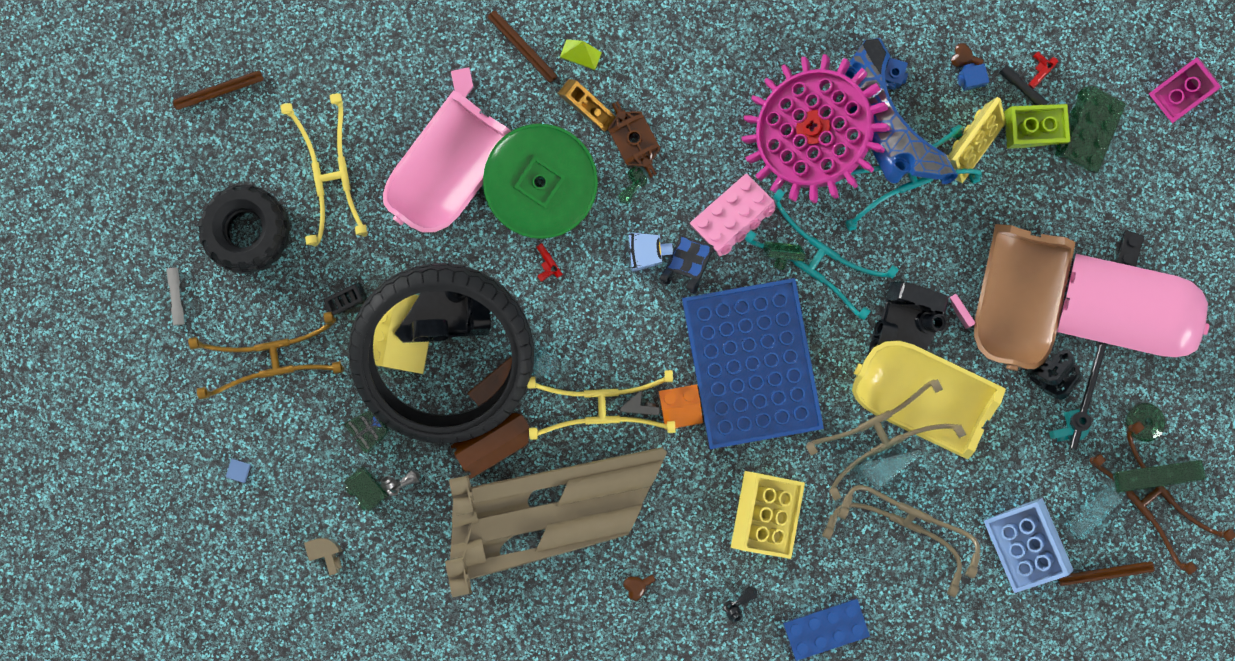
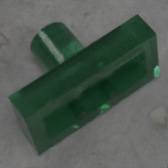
(783, 252)

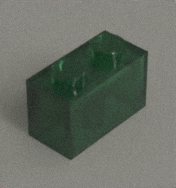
(365, 489)

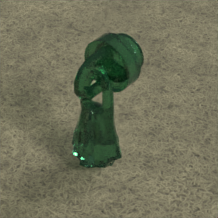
(634, 175)

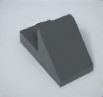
(633, 406)

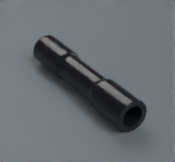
(1012, 77)

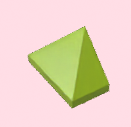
(581, 53)

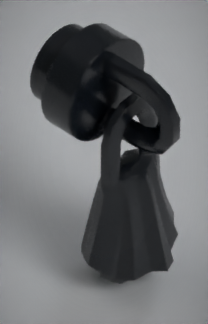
(735, 613)

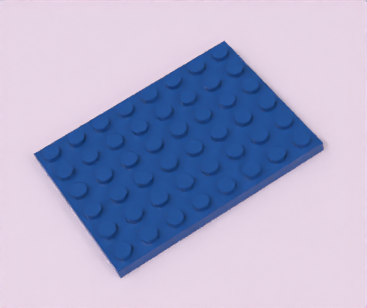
(752, 363)

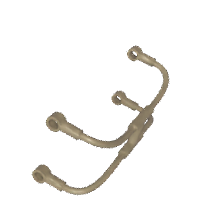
(886, 443)
(842, 512)

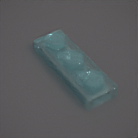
(1094, 512)

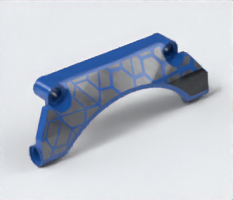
(904, 148)

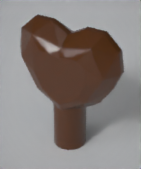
(964, 56)
(637, 586)

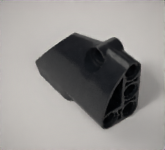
(910, 315)

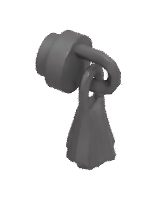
(390, 483)

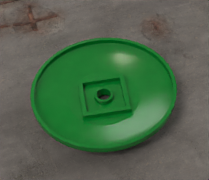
(543, 153)

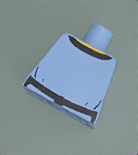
(647, 250)

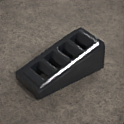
(360, 293)

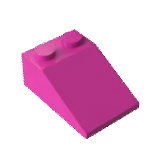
(1185, 90)

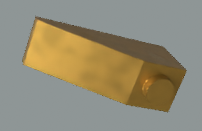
(586, 104)

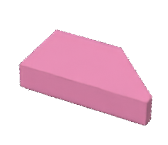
(462, 81)
(961, 311)

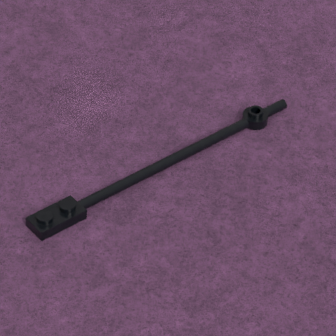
(1128, 255)

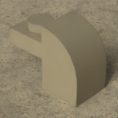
(325, 548)

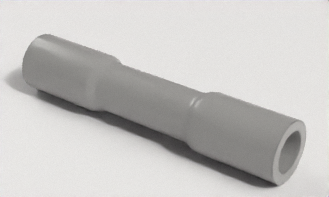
(177, 309)

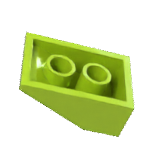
(1036, 125)

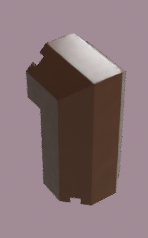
(494, 446)

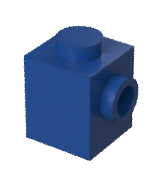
(895, 73)
(973, 77)

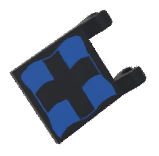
(688, 260)

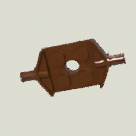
(634, 154)

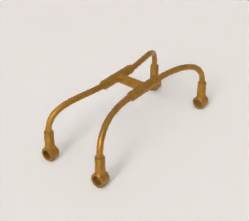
(336, 367)

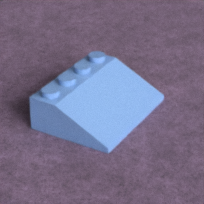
(1028, 545)

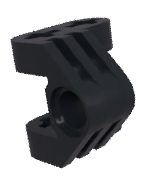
(1049, 382)

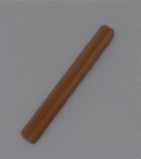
(522, 46)
(218, 90)
(1107, 573)

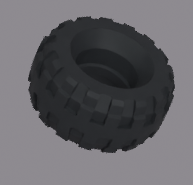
(224, 209)

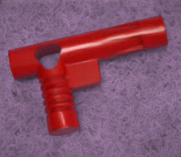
(1042, 68)
(548, 264)

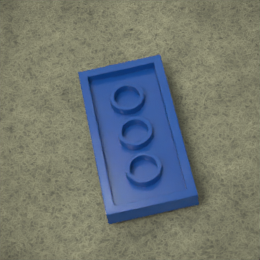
(826, 629)

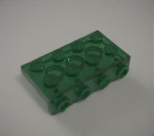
(1091, 128)

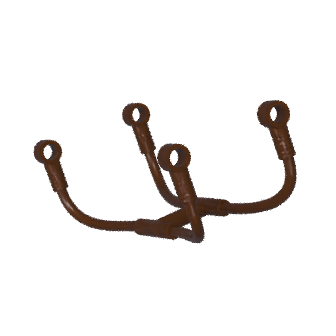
(1190, 567)

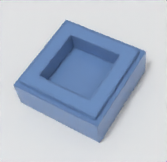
(238, 470)

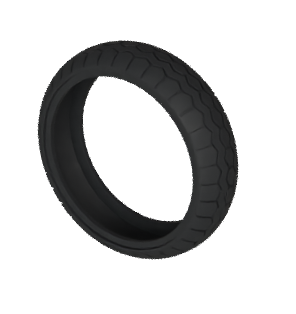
(424, 425)

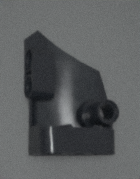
(444, 315)

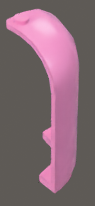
(442, 166)
(1133, 308)

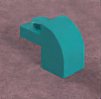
(1062, 434)

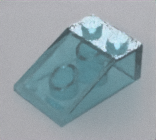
(880, 471)

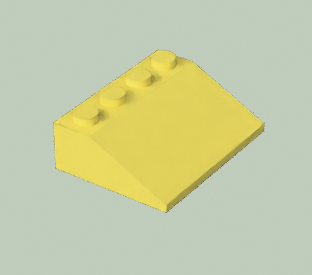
(977, 137)
(389, 349)
(767, 515)

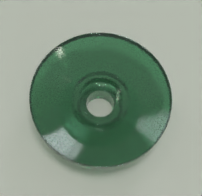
(1141, 413)

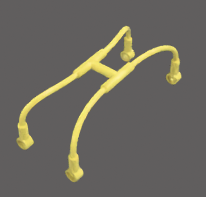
(319, 179)
(602, 418)

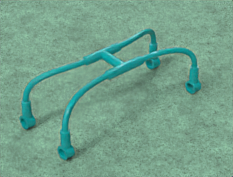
(974, 177)
(823, 249)

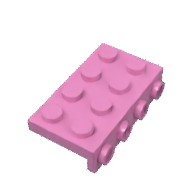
(733, 215)

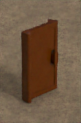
(491, 384)

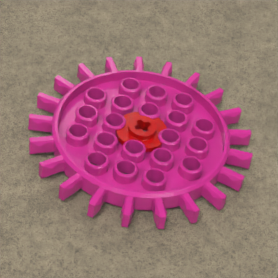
(814, 173)

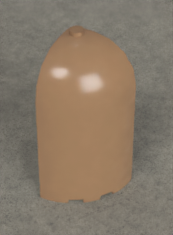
(1022, 296)

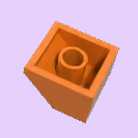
(681, 406)

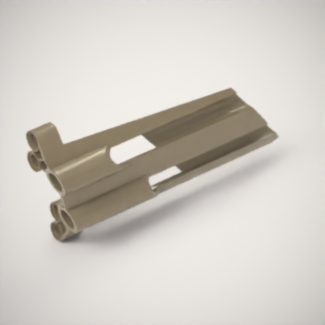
(594, 508)

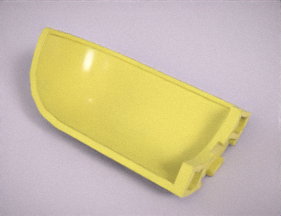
(900, 369)

